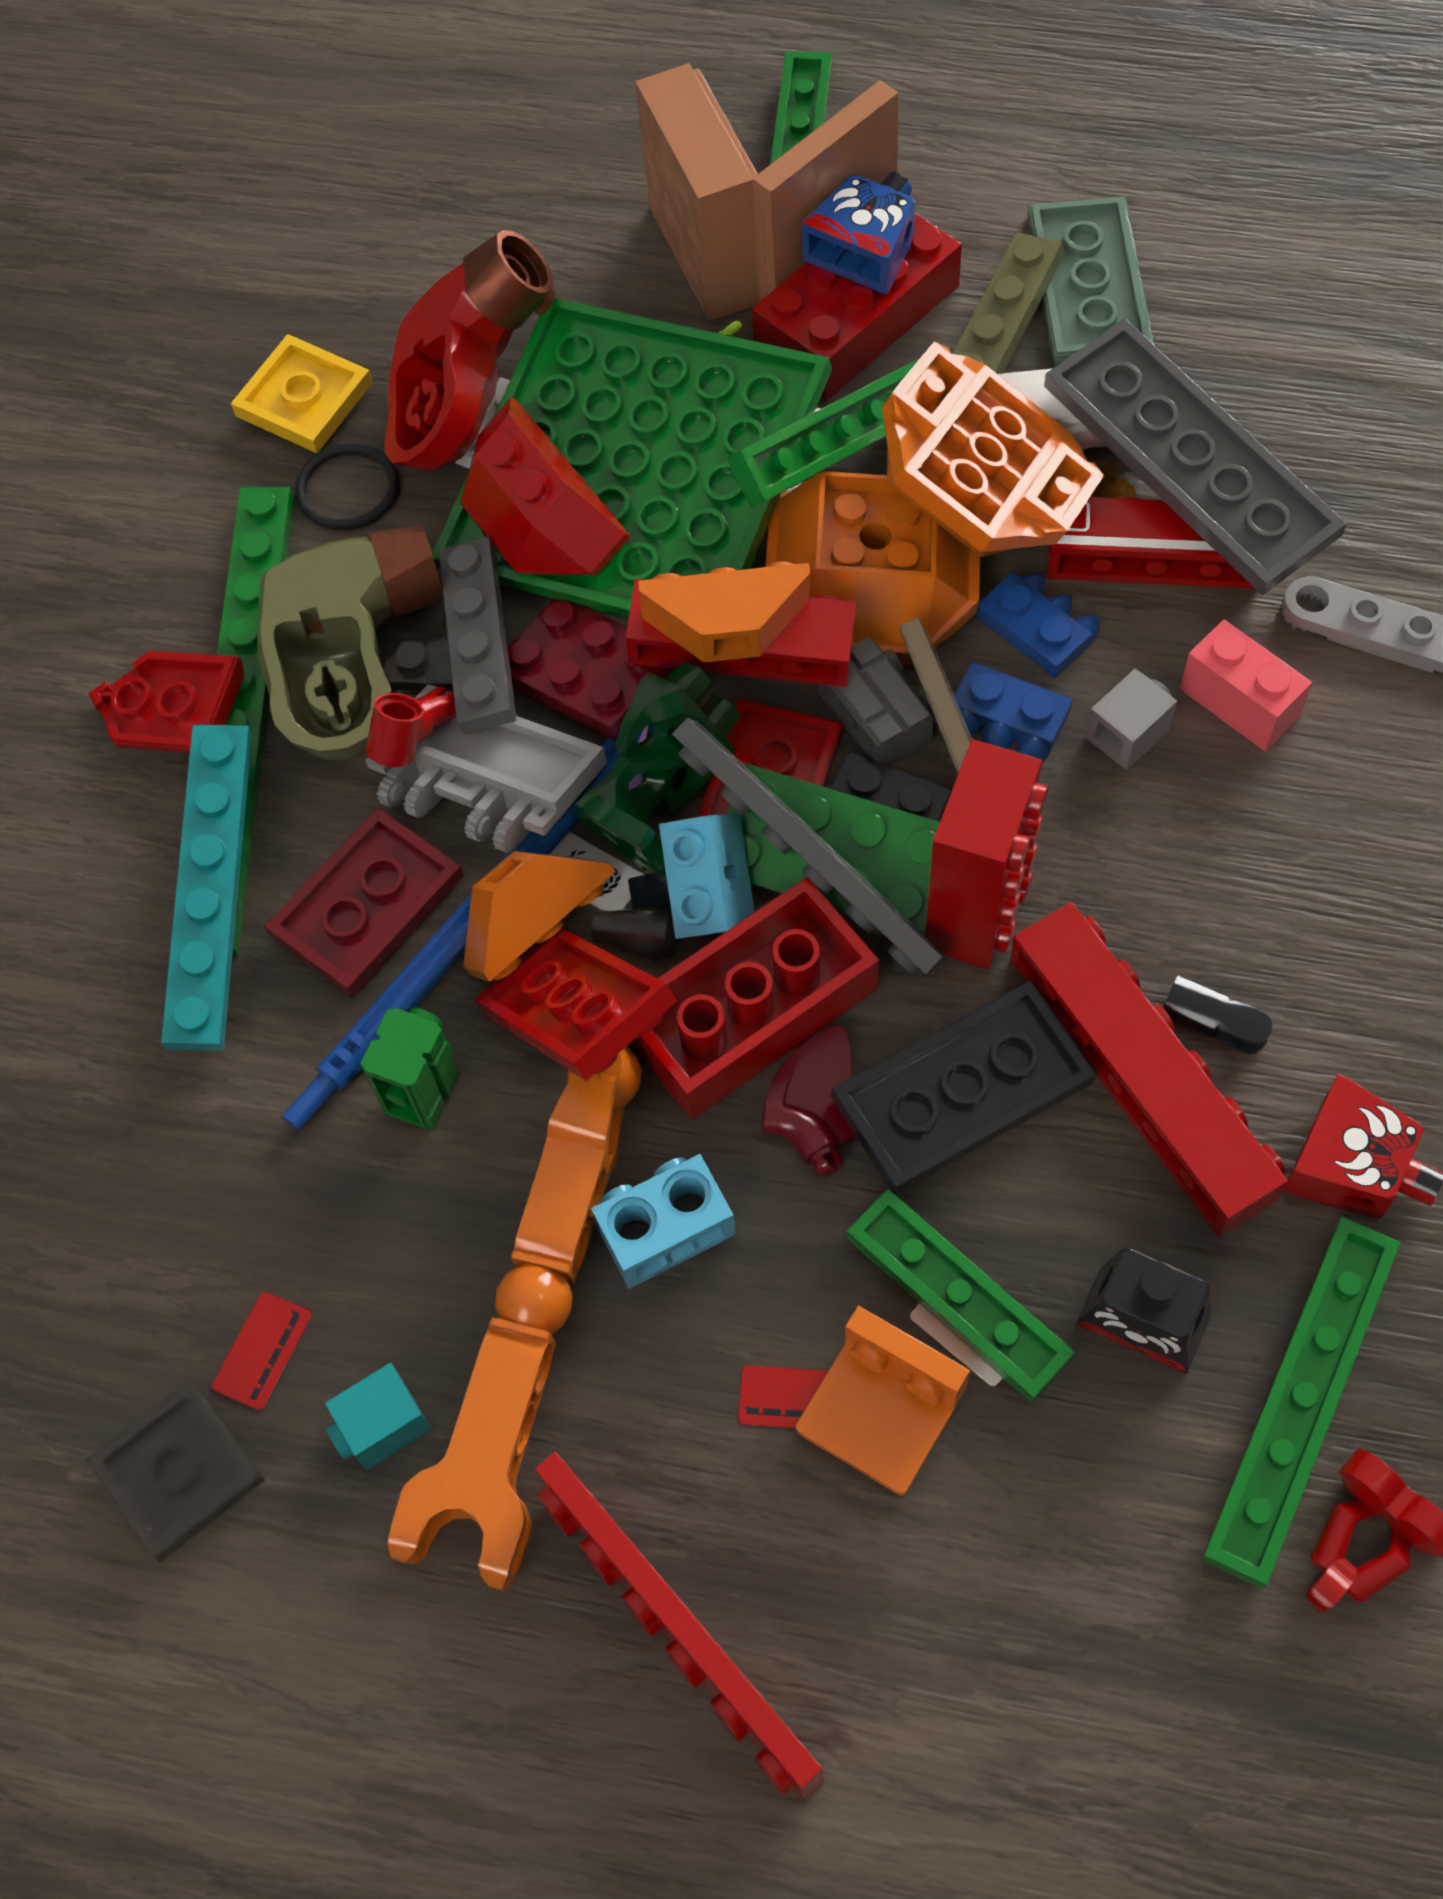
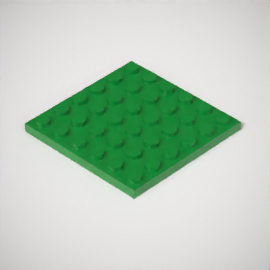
(649, 427)

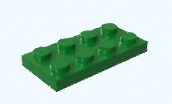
(878, 841)

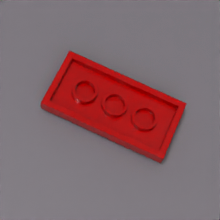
(576, 1003)

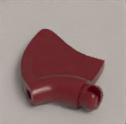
(801, 1104)

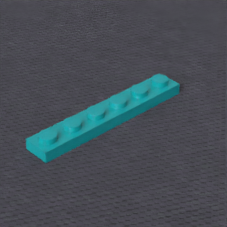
(207, 889)

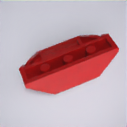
(536, 502)

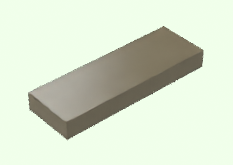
(937, 689)

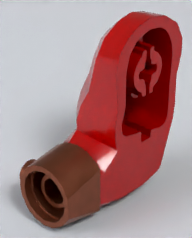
(451, 347)

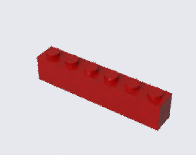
(1149, 1070)

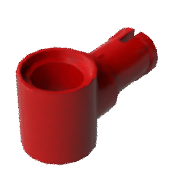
(402, 722)

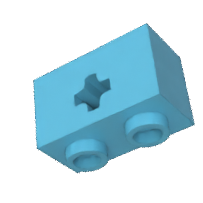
(706, 874)

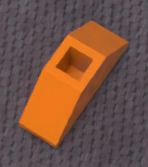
(726, 610)
(523, 905)

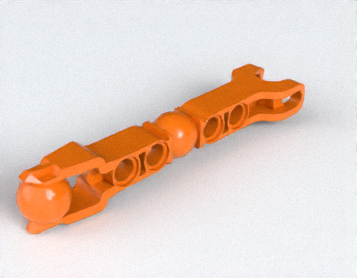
(517, 1351)

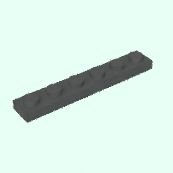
(825, 865)

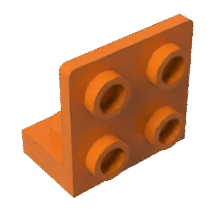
(883, 1402)

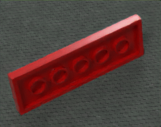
(691, 1646)

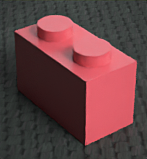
(1244, 685)

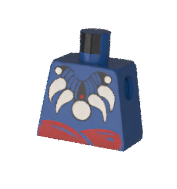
(862, 230)

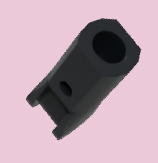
(1217, 1016)

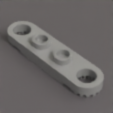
(1368, 622)

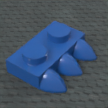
(1037, 624)
(1011, 711)

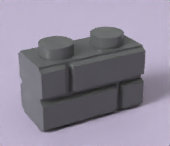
(880, 705)

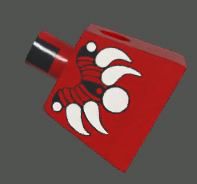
(1361, 1155)

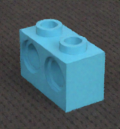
(672, 1233)

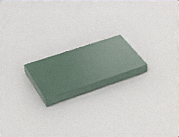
(1097, 276)

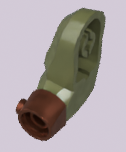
(322, 638)

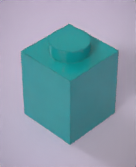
(375, 1418)

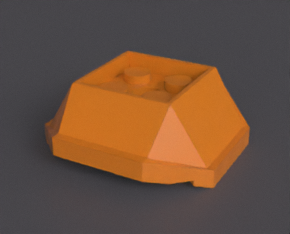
(982, 456)
(910, 575)

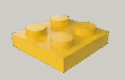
(302, 393)

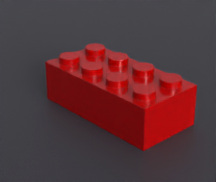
(850, 321)
(984, 853)
(756, 996)

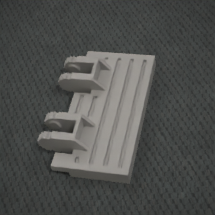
(511, 774)

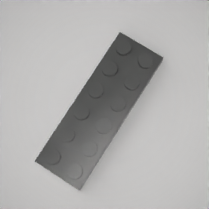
(1194, 456)

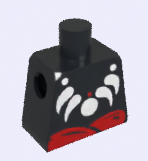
(1148, 1308)

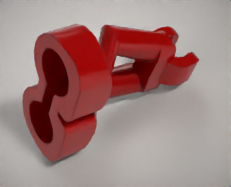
(1377, 1493)

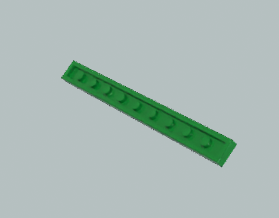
(257, 545)

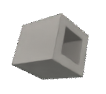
(1131, 718)

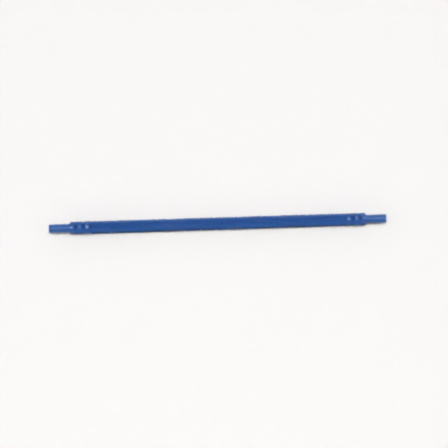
(420, 974)

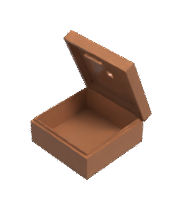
(723, 220)

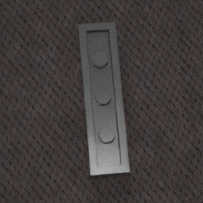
(477, 636)

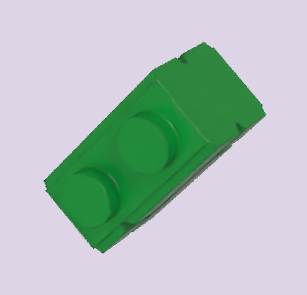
(411, 1066)

